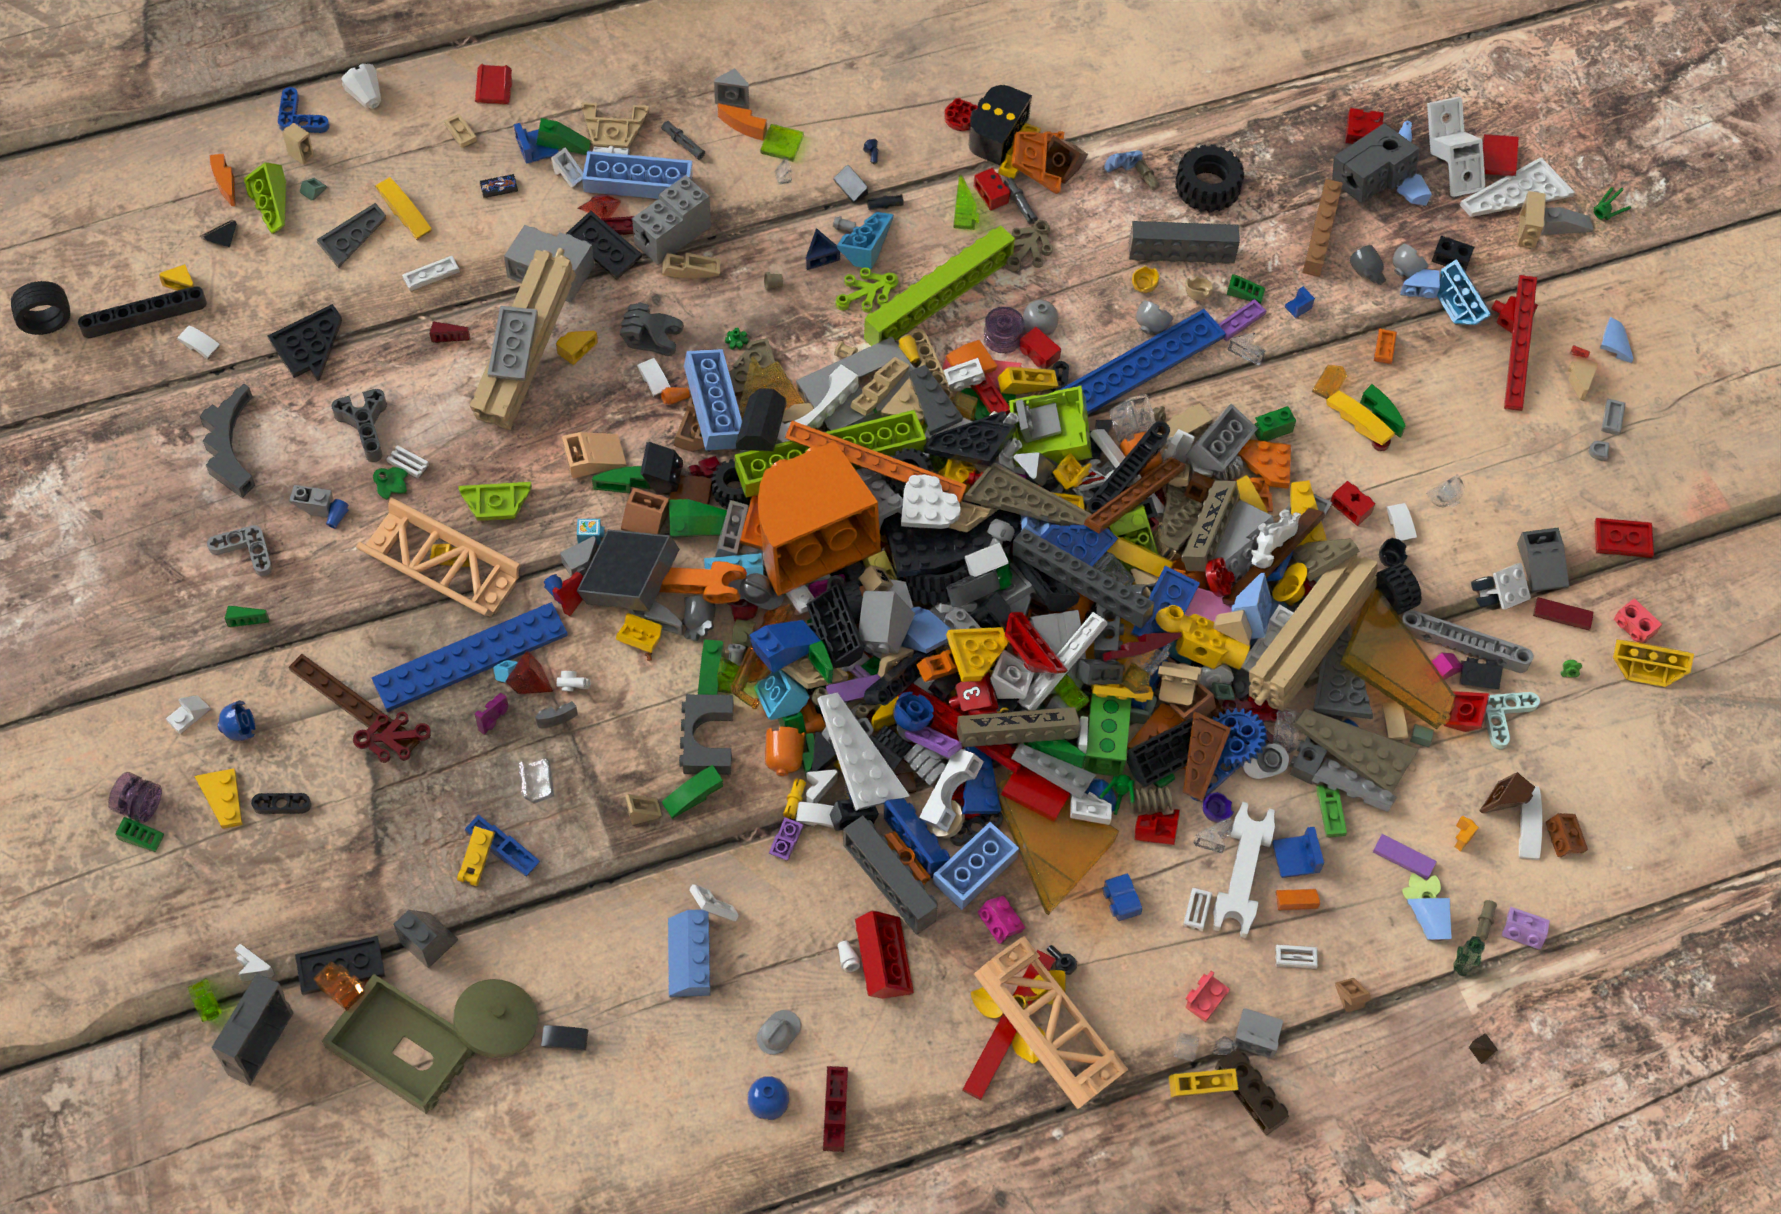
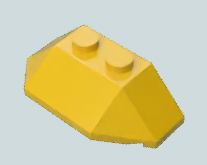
(1651, 662)

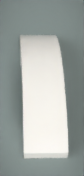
(1275, 625)
(1531, 827)

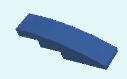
(506, 847)

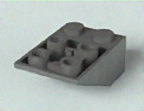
(1544, 559)

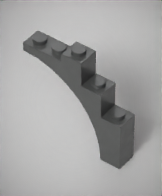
(218, 442)

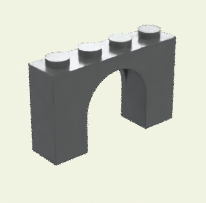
(697, 711)

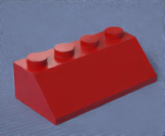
(883, 955)

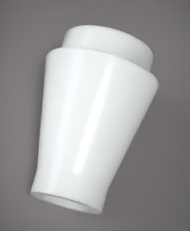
(848, 958)

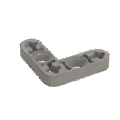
(246, 540)

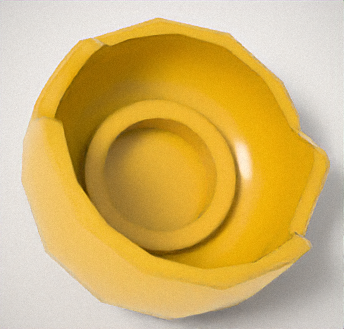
(1145, 279)

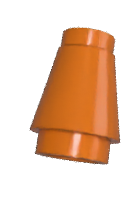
(674, 394)

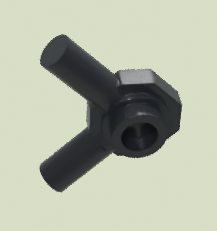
(1064, 962)

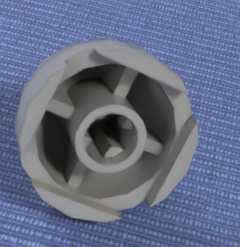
(1407, 261)
(1040, 315)
(1152, 318)

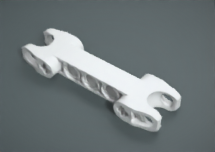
(1237, 902)

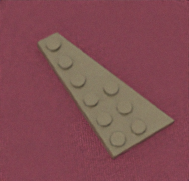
(1363, 751)

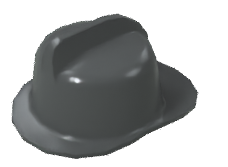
(759, 591)

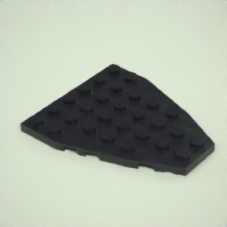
(929, 549)

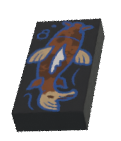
(498, 186)

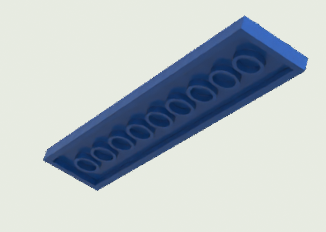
(1148, 360)
(469, 656)

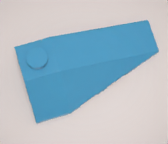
(866, 242)

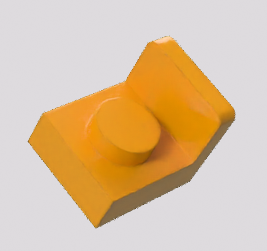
(1468, 830)

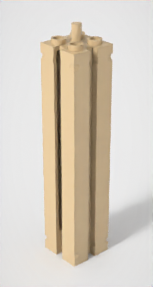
(542, 289)
(1311, 631)

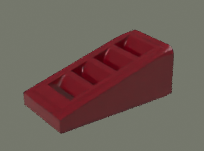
(448, 332)

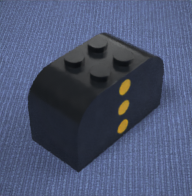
(996, 121)

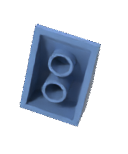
(925, 631)

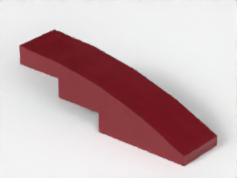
(1145, 644)
(835, 1109)

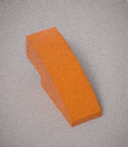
(743, 121)
(224, 177)
(937, 666)

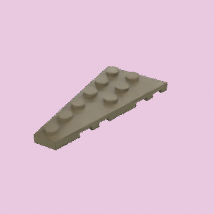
(1015, 494)
(1178, 517)

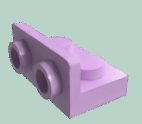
(1526, 928)

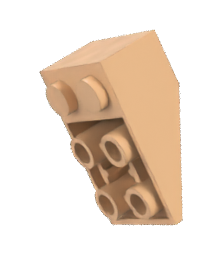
(592, 453)

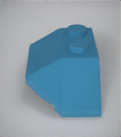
(1461, 296)

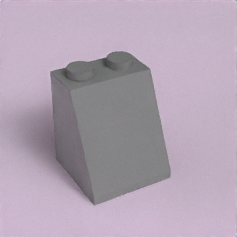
(884, 621)

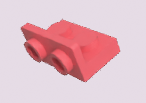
(1206, 997)

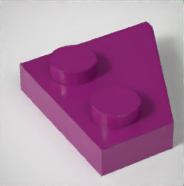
(487, 719)

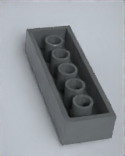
(1184, 242)
(890, 874)

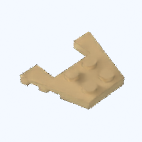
(613, 131)
(971, 516)

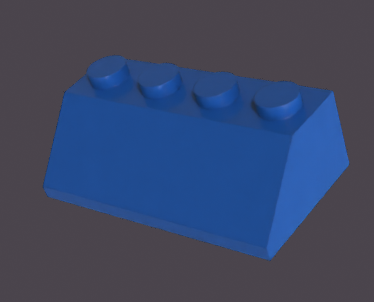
(914, 833)

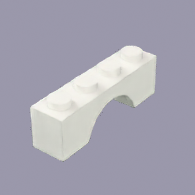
(960, 768)

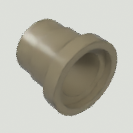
(773, 281)

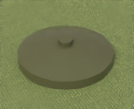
(495, 1018)

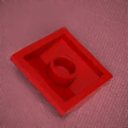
(1468, 711)

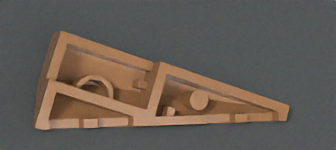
(689, 432)

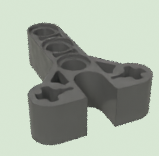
(374, 404)

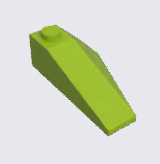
(268, 190)

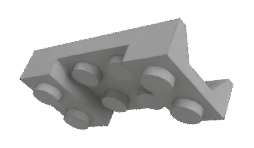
(888, 501)

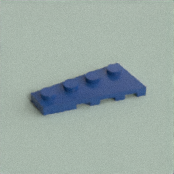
(981, 792)

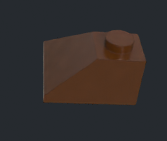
(1063, 158)
(1509, 793)

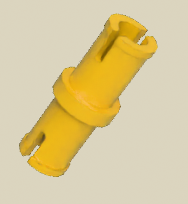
(794, 798)

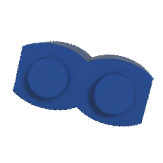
(1122, 897)

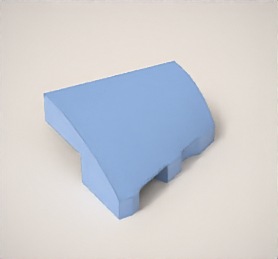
(1125, 159)
(1415, 190)
(1616, 340)
(1433, 916)

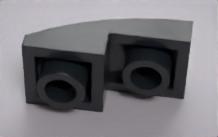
(564, 1037)

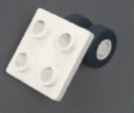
(1510, 587)

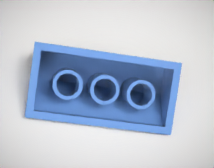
(689, 954)

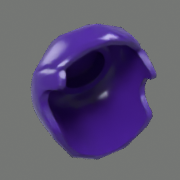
(1217, 807)

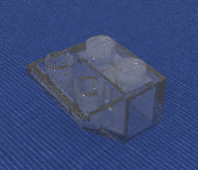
(1132, 417)

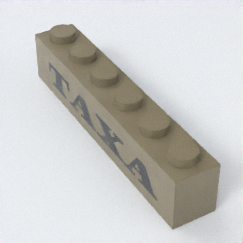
(1210, 525)
(1018, 727)

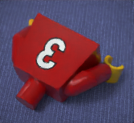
(976, 696)

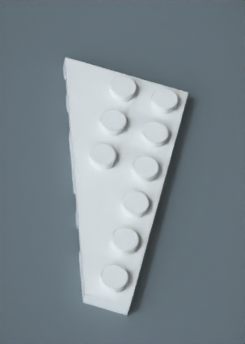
(1512, 190)
(863, 767)

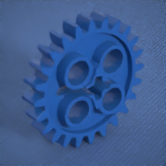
(1244, 724)

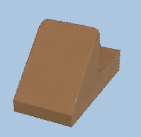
(1352, 994)

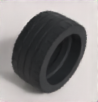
(45, 320)

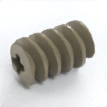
(1151, 799)

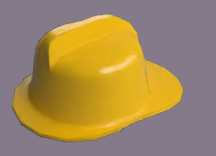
(1291, 587)

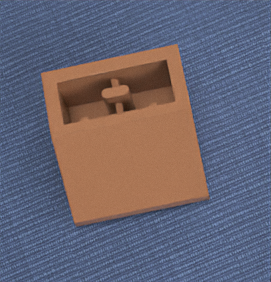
(645, 512)

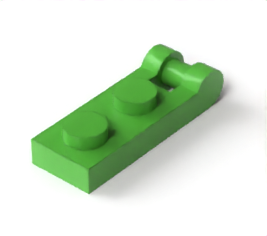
(1331, 812)

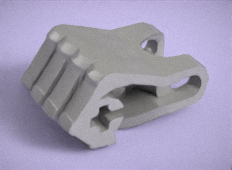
(927, 763)

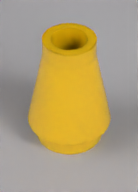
(909, 348)

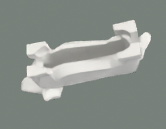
(1274, 536)

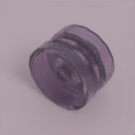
(1003, 329)

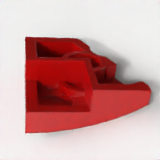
(568, 594)
(1157, 827)

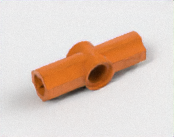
(895, 843)

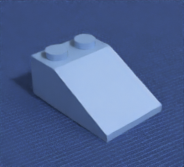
(1257, 605)

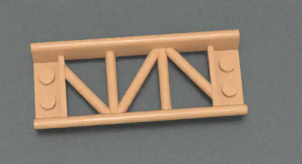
(486, 598)
(1002, 971)

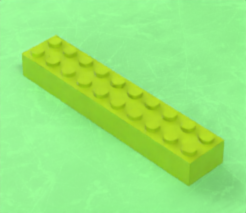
(939, 287)
(881, 435)

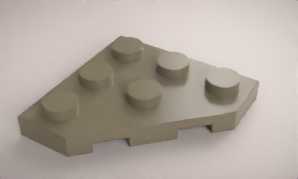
(761, 351)
(1324, 555)

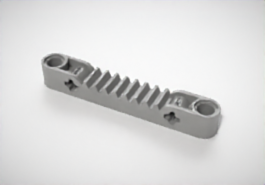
(1468, 641)

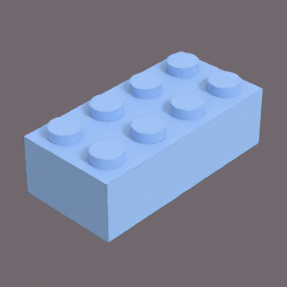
(975, 865)

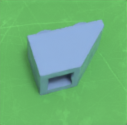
(1422, 284)

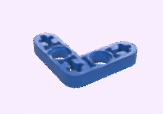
(293, 117)

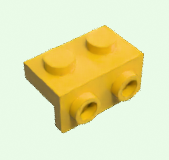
(1070, 472)
(639, 633)

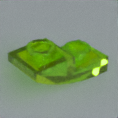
(1070, 693)

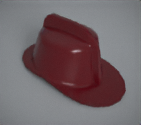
(743, 610)

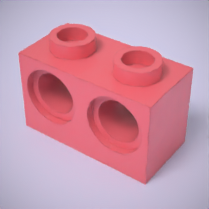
(1640, 619)

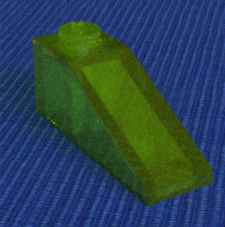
(966, 207)

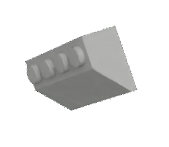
(1222, 440)

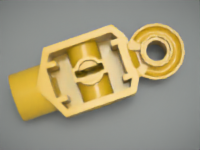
(1200, 640)

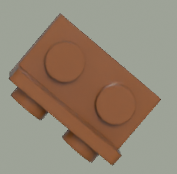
(1566, 834)

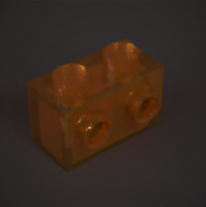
(339, 985)

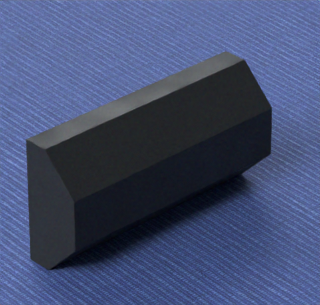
(761, 421)
(1052, 592)
(836, 627)
(1160, 754)

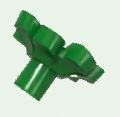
(736, 338)

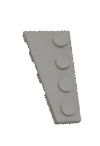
(1055, 770)
(1355, 786)

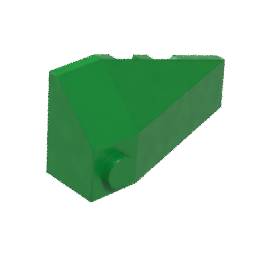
(694, 519)

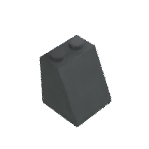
(424, 936)

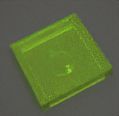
(782, 142)

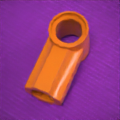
(812, 720)

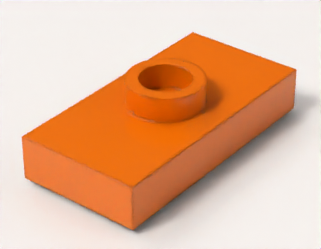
(1385, 346)

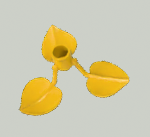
(990, 1009)

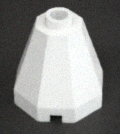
(363, 85)

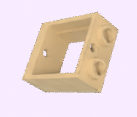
(1531, 219)

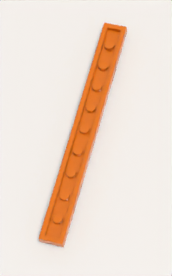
(869, 458)

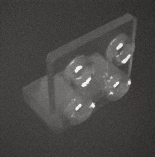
(1149, 661)

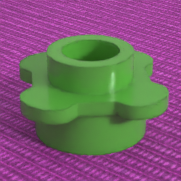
(1571, 668)

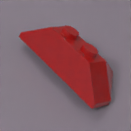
(1031, 646)

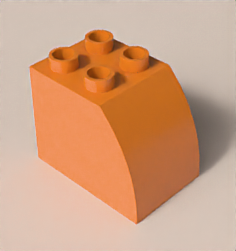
(815, 517)

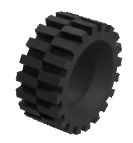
(934, 586)

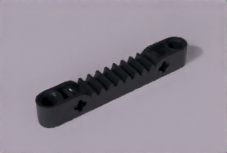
(1131, 466)

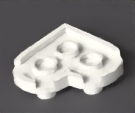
(927, 504)

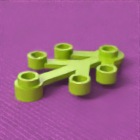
(868, 289)

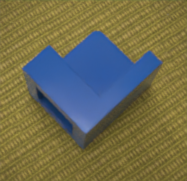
(1300, 304)

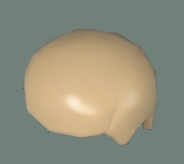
(1198, 288)

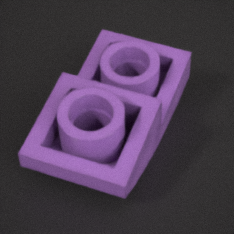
(786, 839)

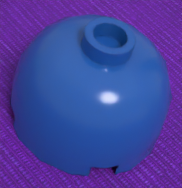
(912, 712)
(236, 722)
(768, 1098)

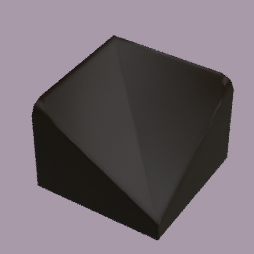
(1483, 1048)

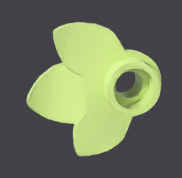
(1420, 888)

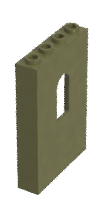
(374, 1028)

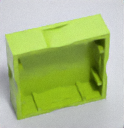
(1073, 422)

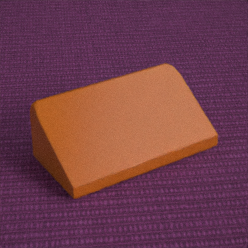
(1297, 899)

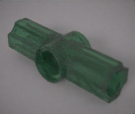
(1469, 956)

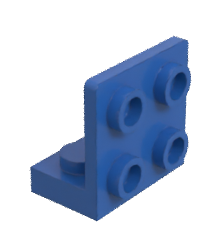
(528, 147)
(1299, 854)

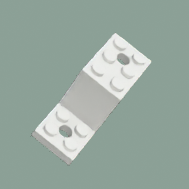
(1455, 146)

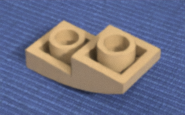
(1395, 721)

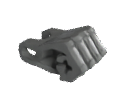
(648, 330)

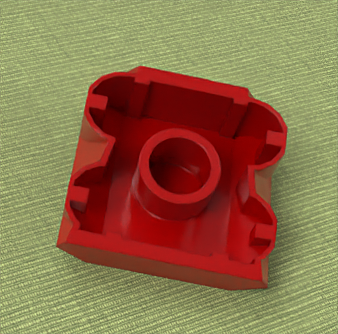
(493, 84)

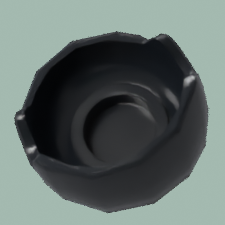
(1392, 552)

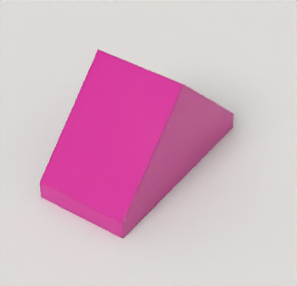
(1447, 664)

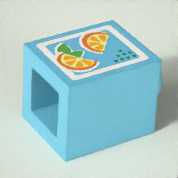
(588, 528)

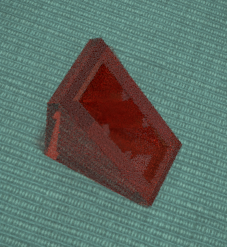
(601, 205)
(528, 676)

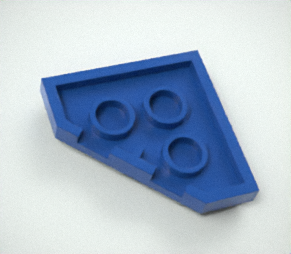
(1080, 541)

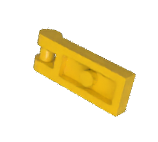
(476, 855)

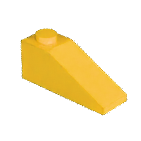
(1024, 380)
(1202, 1082)

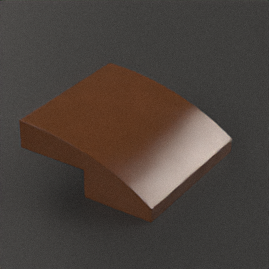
(693, 488)

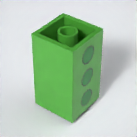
(1107, 735)

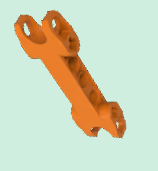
(710, 582)

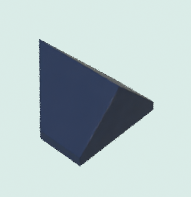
(821, 251)

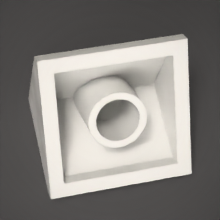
(1010, 677)

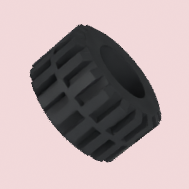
(909, 456)
(722, 493)
(1399, 587)

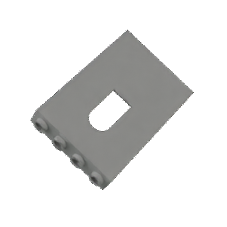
(815, 386)

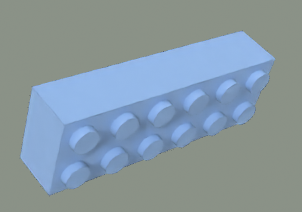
(632, 174)
(713, 398)

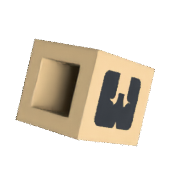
(875, 579)

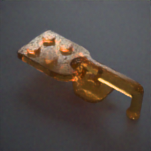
(755, 671)

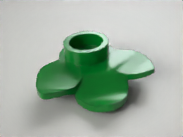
(392, 483)

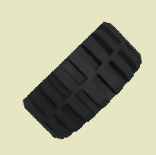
(1206, 195)

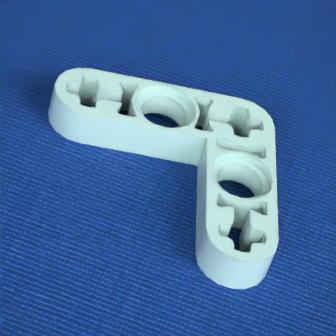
(1502, 709)

